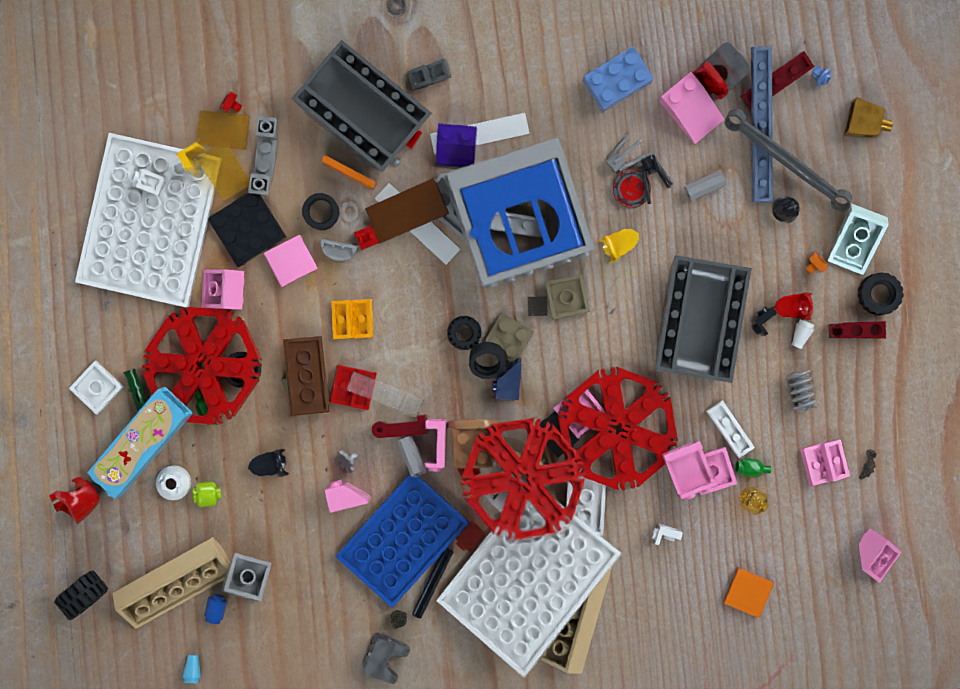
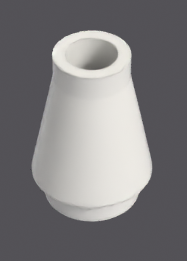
(802, 332)

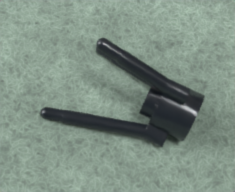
(651, 165)

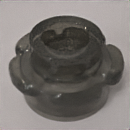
(398, 619)

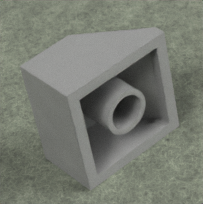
(246, 577)

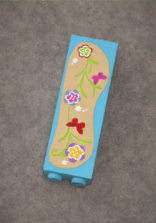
(139, 443)

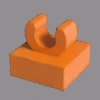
(817, 262)

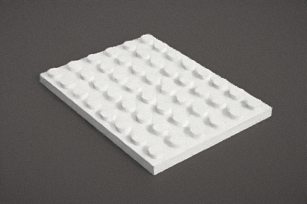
(143, 239)
(529, 588)

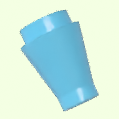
(192, 669)

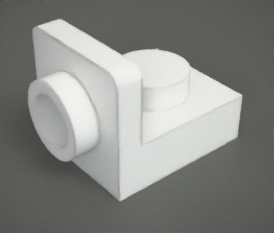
(147, 181)
(668, 532)

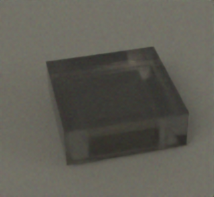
(537, 306)

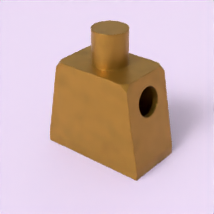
(866, 120)

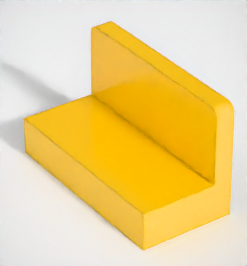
(187, 157)

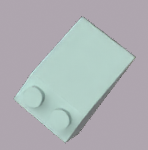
(858, 239)

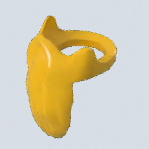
(619, 243)

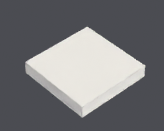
(96, 387)

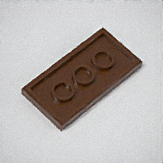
(407, 211)
(306, 376)

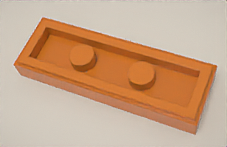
(349, 172)

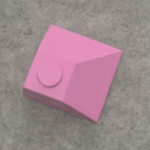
(877, 555)

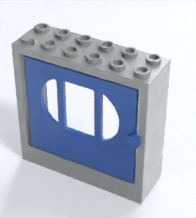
(544, 181)

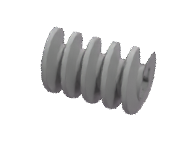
(801, 390)

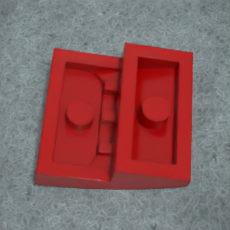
(340, 383)

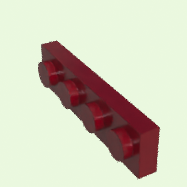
(784, 75)

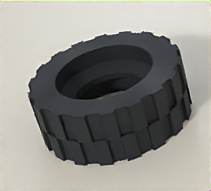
(891, 283)

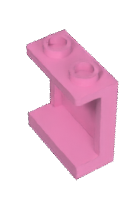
(440, 425)
(689, 470)

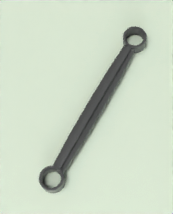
(788, 160)

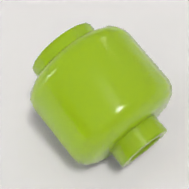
(206, 494)

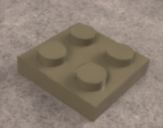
(567, 296)
(510, 336)

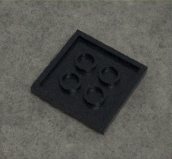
(247, 228)

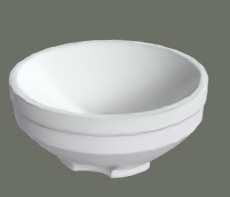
(182, 479)

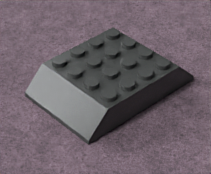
(361, 106)
(702, 318)

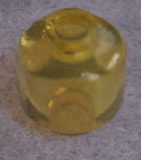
(753, 500)

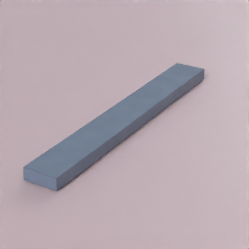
(762, 120)

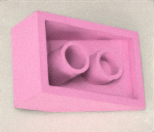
(691, 108)

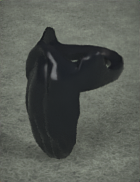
(785, 209)
(269, 464)

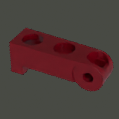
(858, 330)
(386, 430)

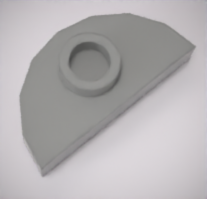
(338, 251)

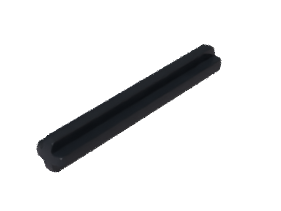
(432, 583)

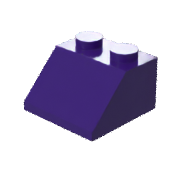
(456, 145)

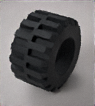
(81, 595)

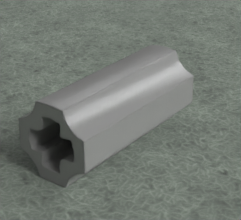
(705, 185)
(412, 456)

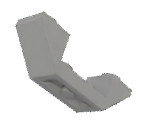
(265, 156)

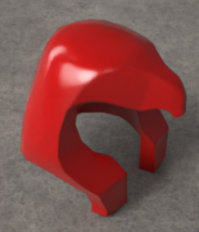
(77, 503)

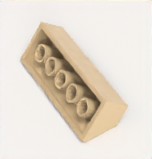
(172, 583)
(572, 644)

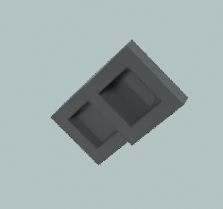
(429, 74)

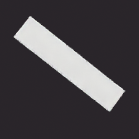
(496, 129)
(428, 234)

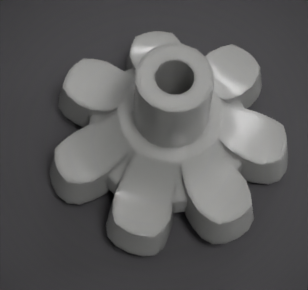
(347, 461)

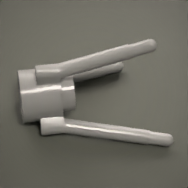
(617, 161)

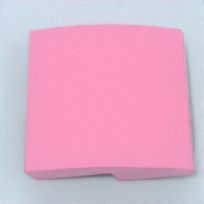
(290, 261)
(824, 462)

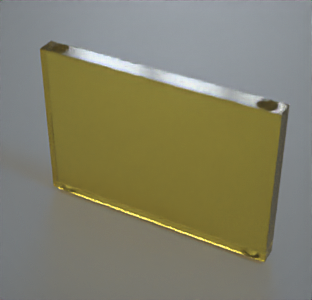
(220, 127)
(223, 170)

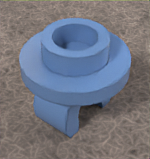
(821, 76)

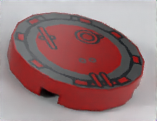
(630, 189)

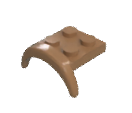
(464, 436)

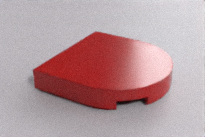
(711, 80)

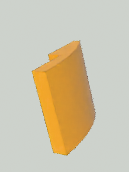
(352, 319)

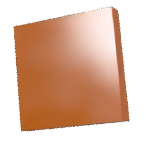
(748, 592)

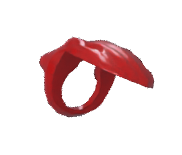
(795, 306)

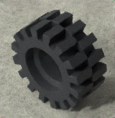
(452, 332)

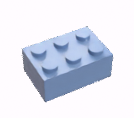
(617, 79)

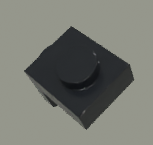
(763, 316)

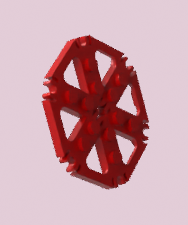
(215, 366)
(631, 416)
(525, 465)

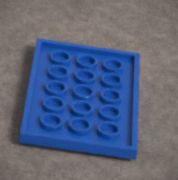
(402, 539)

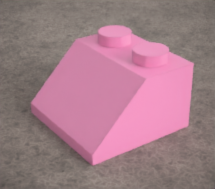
(222, 289)
(344, 496)

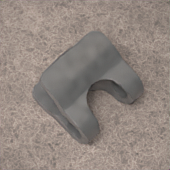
(732, 62)
(379, 651)

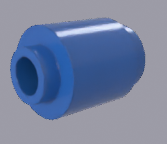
(215, 609)

